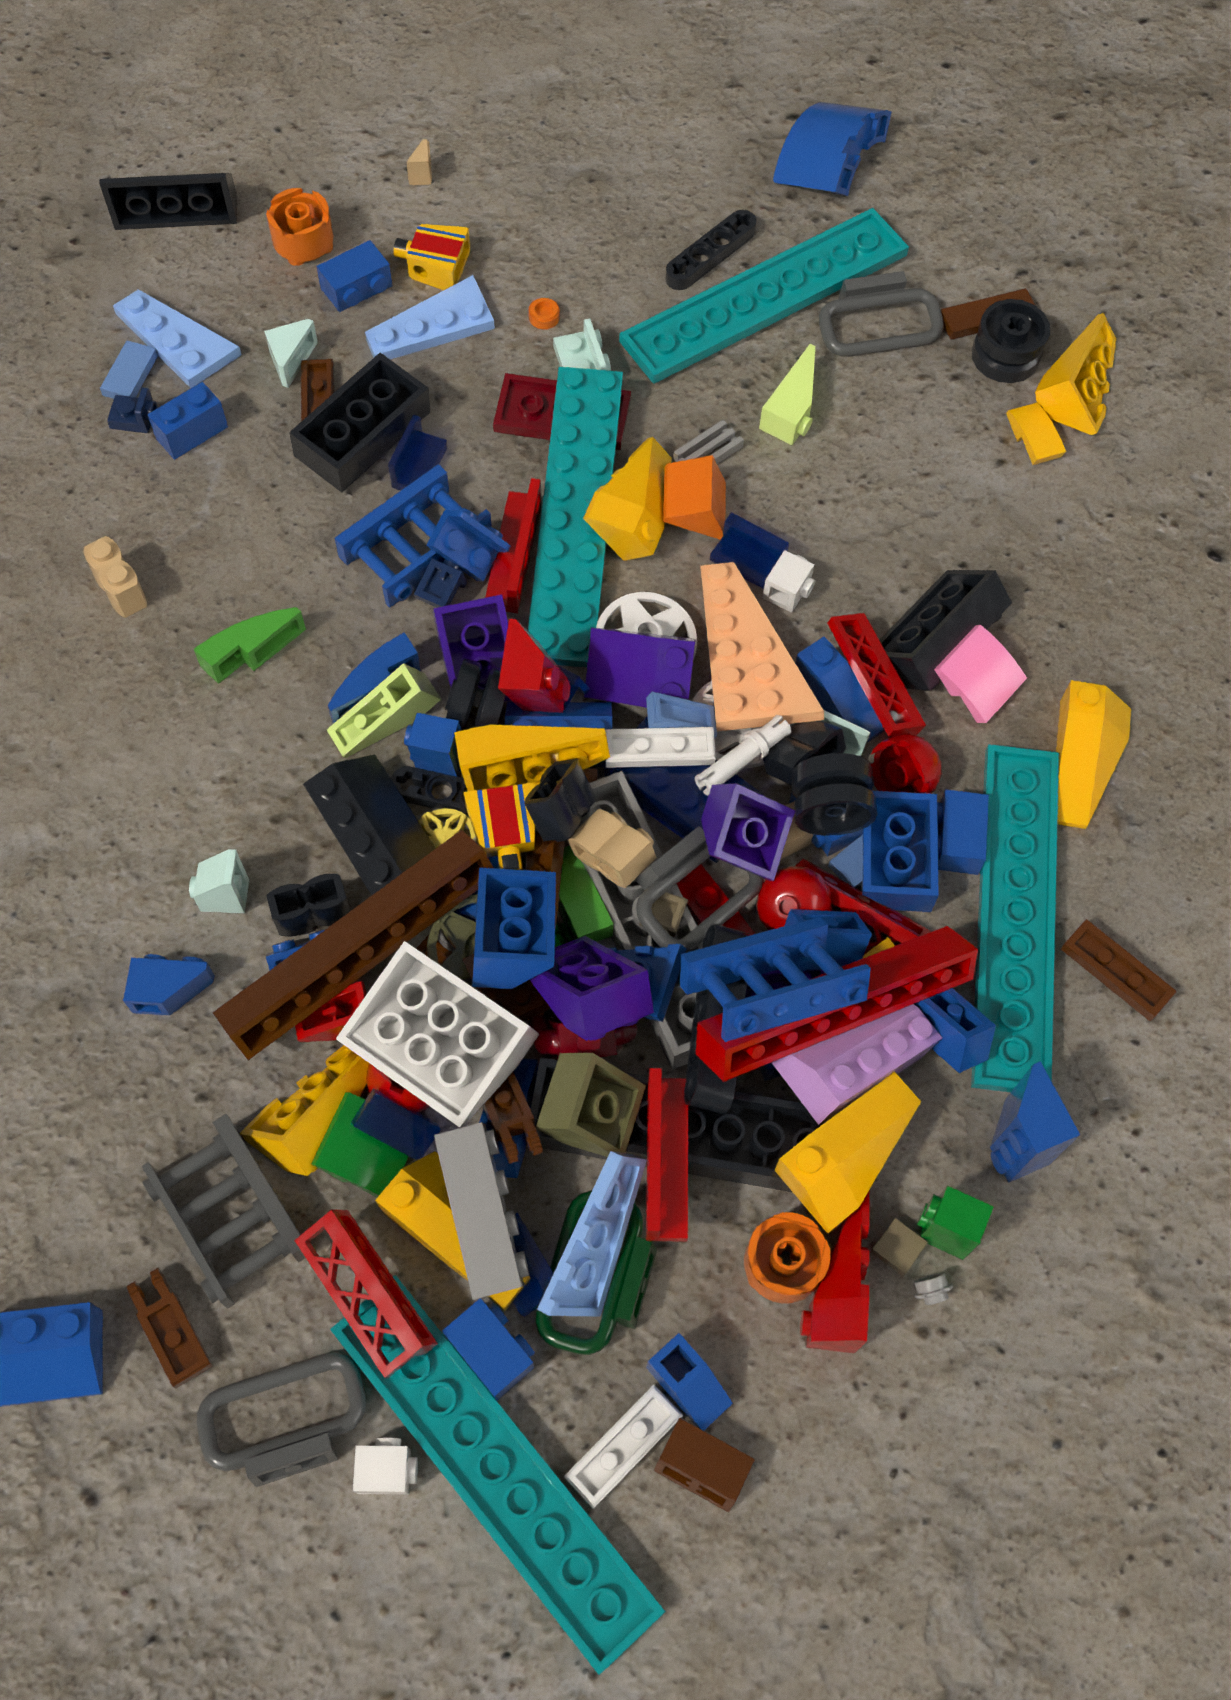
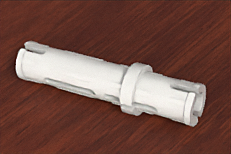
(754, 746)

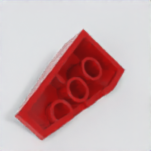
(841, 1303)

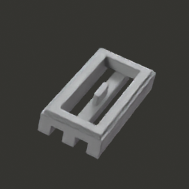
(708, 441)

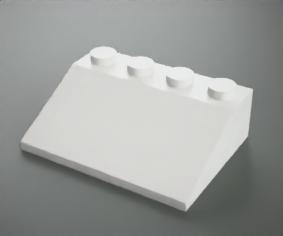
(436, 1035)

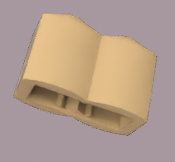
(115, 576)
(613, 847)

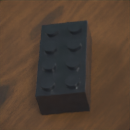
(359, 422)

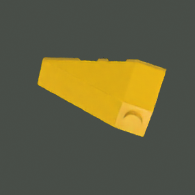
(295, 1128)
(844, 1155)

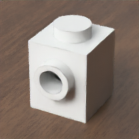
(789, 581)
(384, 1468)

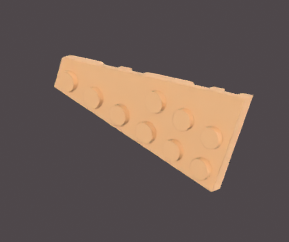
(748, 660)

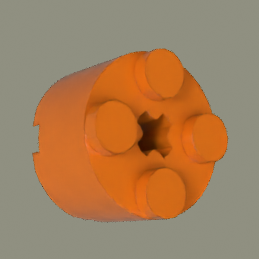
(300, 225)
(807, 1251)

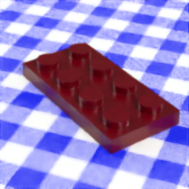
(528, 408)

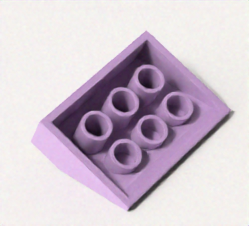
(850, 1064)

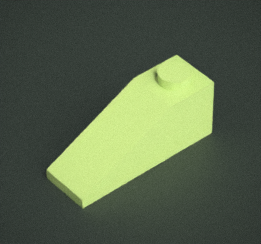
(790, 405)
(384, 710)

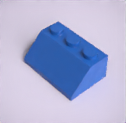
(576, 715)
(902, 852)
(513, 927)
(1031, 1127)
(51, 1354)

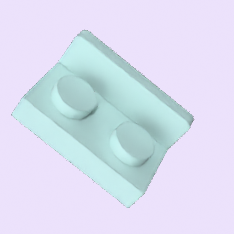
(582, 349)

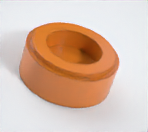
(544, 313)

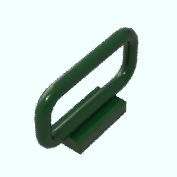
(626, 1288)

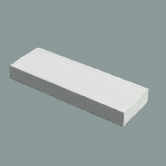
(660, 747)
(623, 1446)

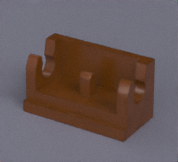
(704, 1465)

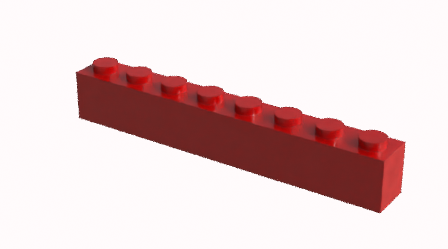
(896, 980)

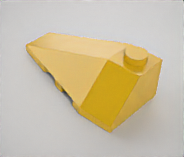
(1076, 382)
(630, 506)
(1089, 745)
(521, 754)
(422, 1208)

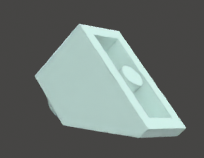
(220, 884)

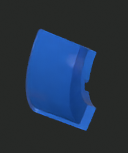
(827, 144)

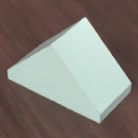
(289, 346)

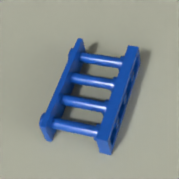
(383, 525)
(764, 953)

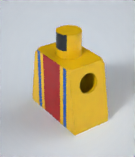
(435, 254)
(502, 822)

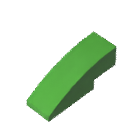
(249, 642)
(580, 901)

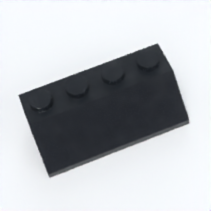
(170, 200)
(941, 621)
(369, 819)

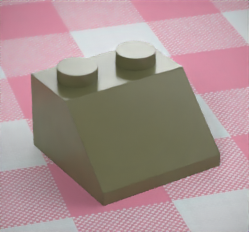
(590, 1104)

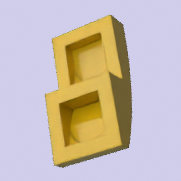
(1037, 432)

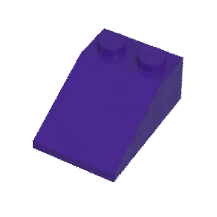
(472, 632)
(633, 664)
(594, 989)

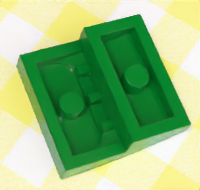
(355, 1155)

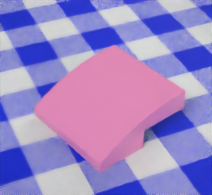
(981, 673)

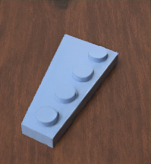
(436, 321)
(179, 341)
(593, 1249)

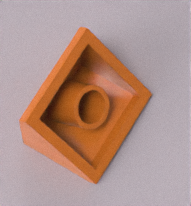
(695, 496)

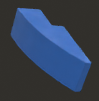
(371, 673)

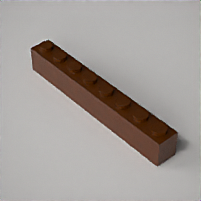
(353, 945)

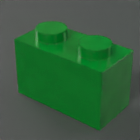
(954, 1222)

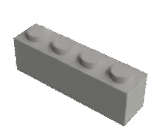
(480, 1211)

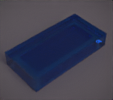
(395, 1125)

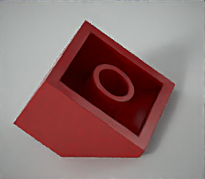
(530, 674)

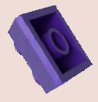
(746, 829)

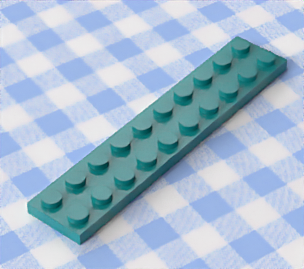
(762, 295)
(569, 550)
(1017, 914)
(511, 1491)

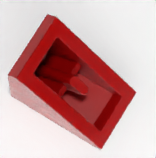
(332, 1016)

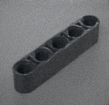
(702, 1085)

